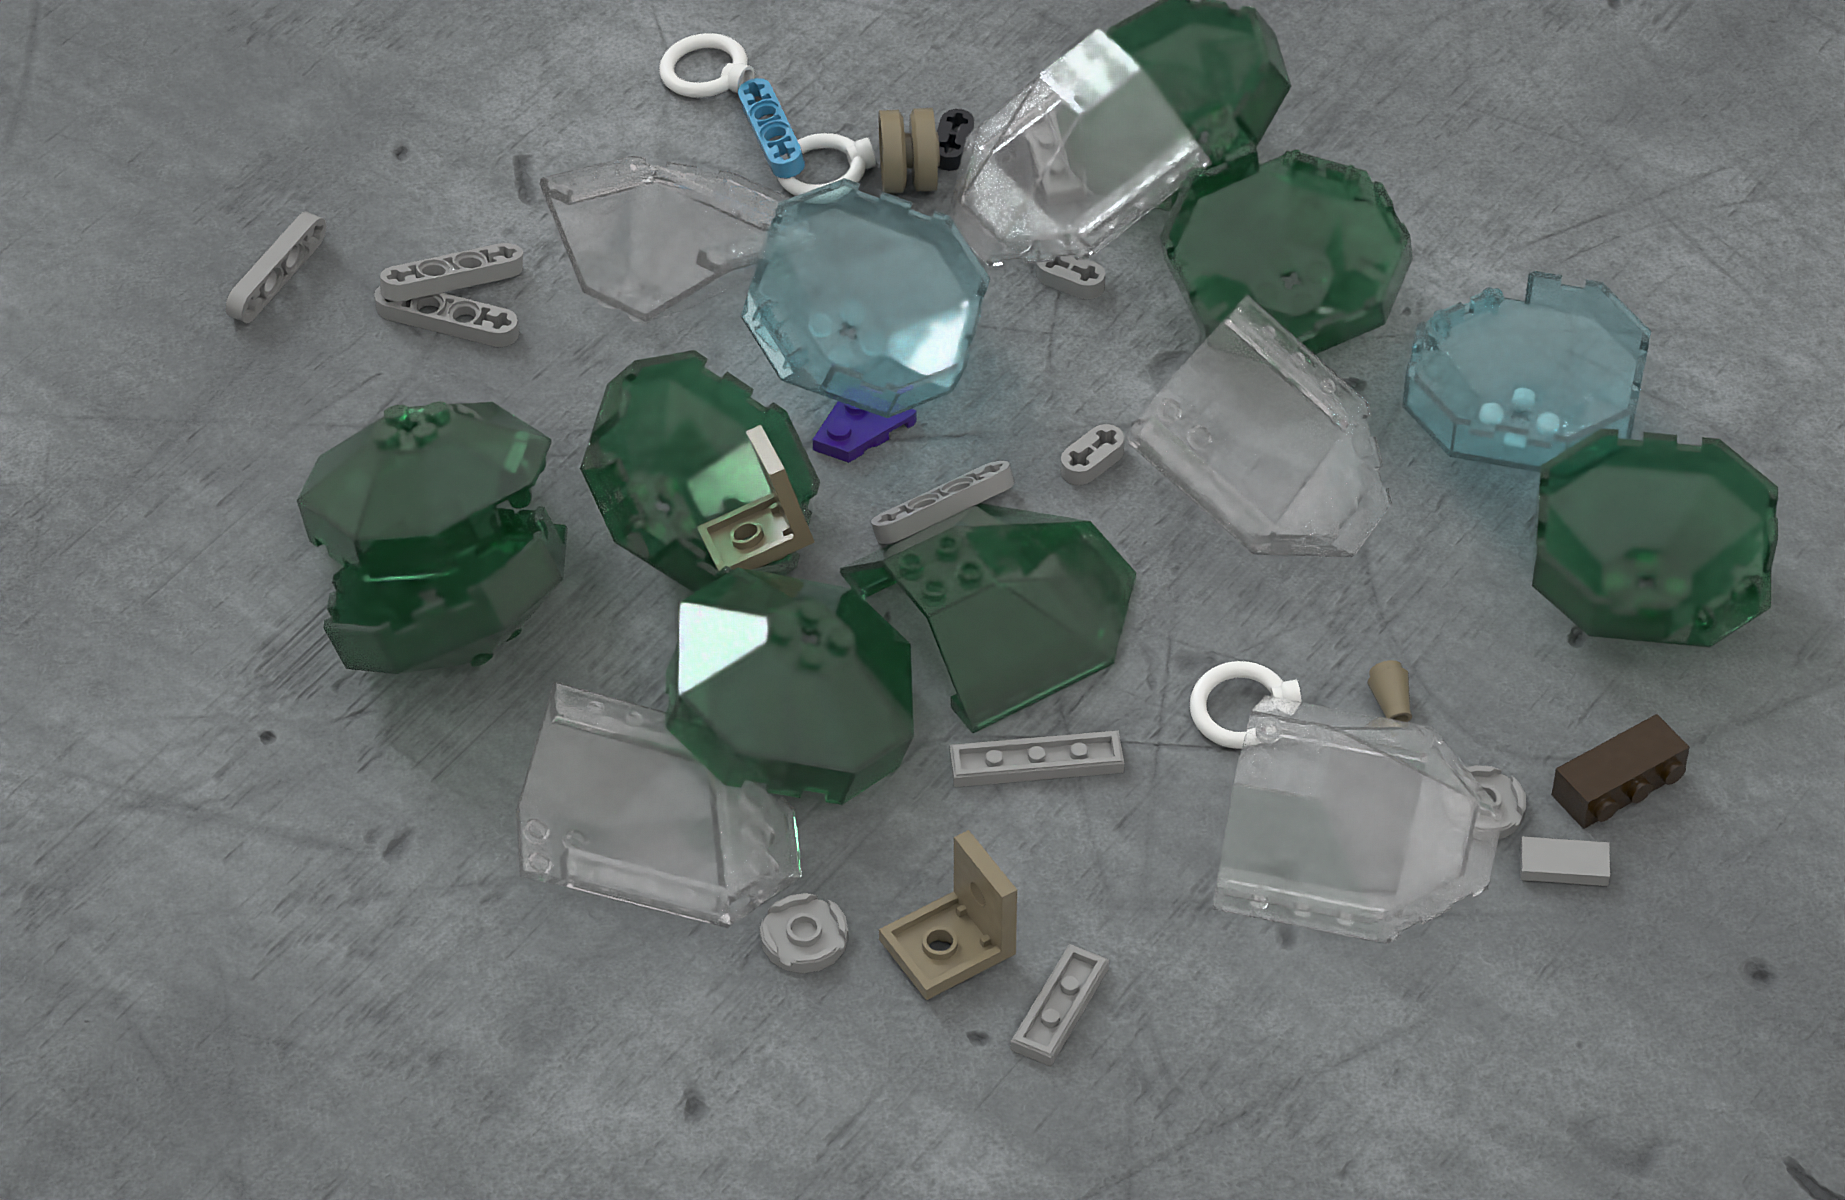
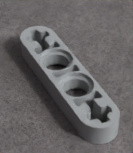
(276, 267)
(451, 272)
(490, 326)
(942, 502)

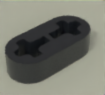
(951, 139)

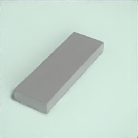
(1059, 1005)

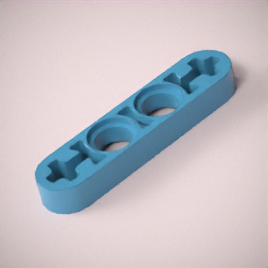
(771, 127)

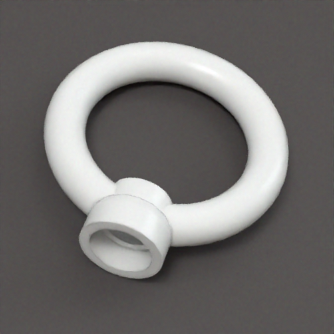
(732, 74)
(859, 155)
(1238, 669)

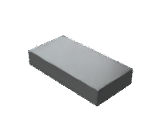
(1565, 861)

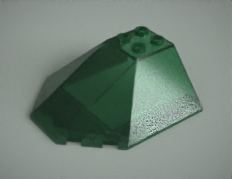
(1011, 602)

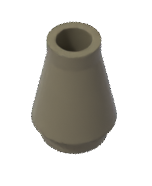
(1391, 689)

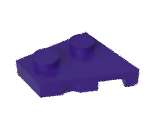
(852, 431)

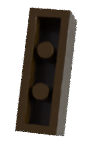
(1620, 771)

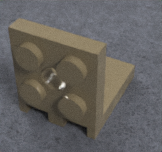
(772, 521)
(974, 919)

